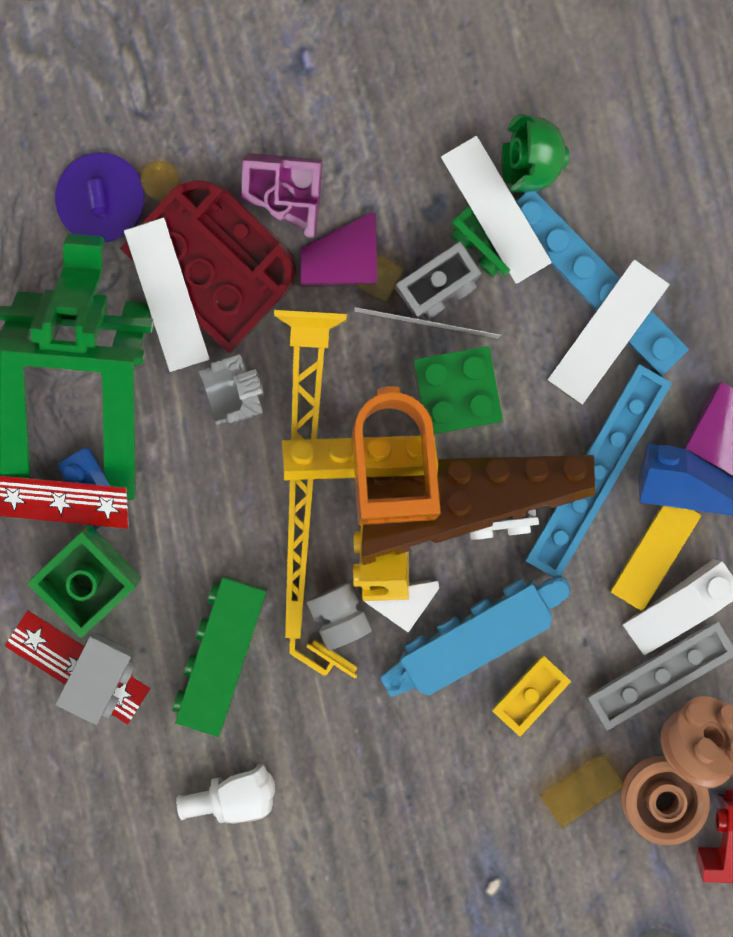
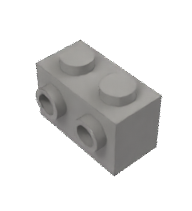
(437, 281)

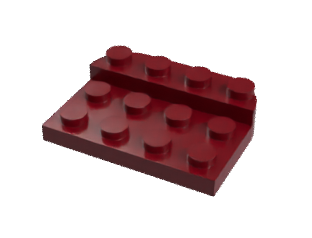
(226, 259)

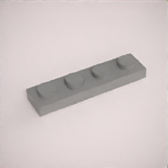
(661, 675)

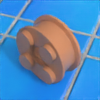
(700, 742)
(668, 825)

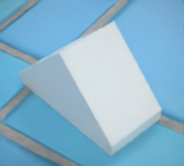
(406, 612)

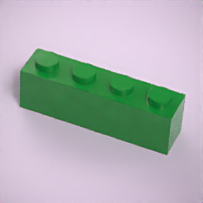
(221, 655)

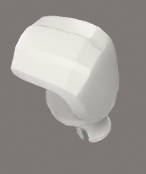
(234, 800)

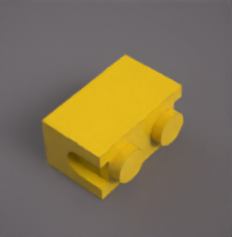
(384, 578)

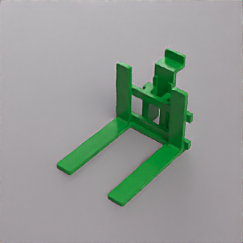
(78, 306)

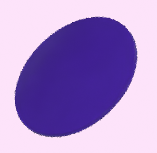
(99, 196)

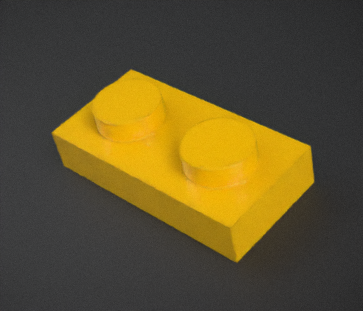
(531, 695)

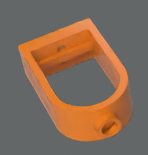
(401, 508)

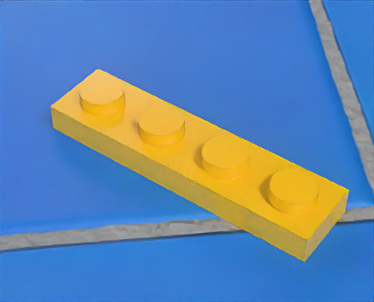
(334, 457)

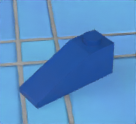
(684, 481)

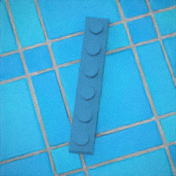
(595, 280)
(611, 452)

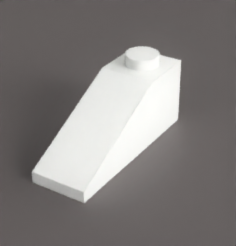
(682, 607)

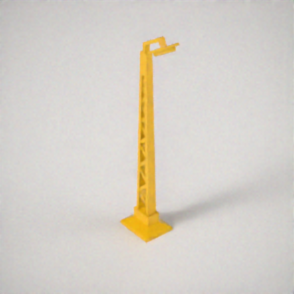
(311, 331)

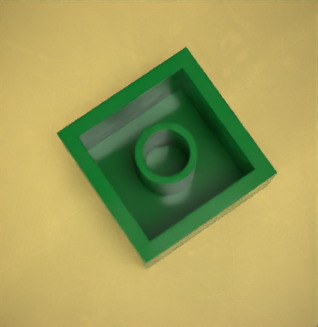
(458, 389)
(84, 580)

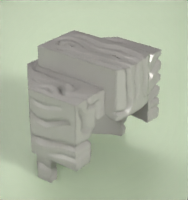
(232, 390)

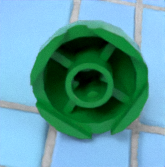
(533, 155)

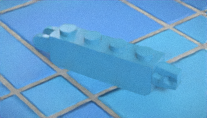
(477, 638)

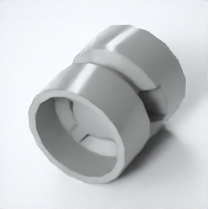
(339, 616)

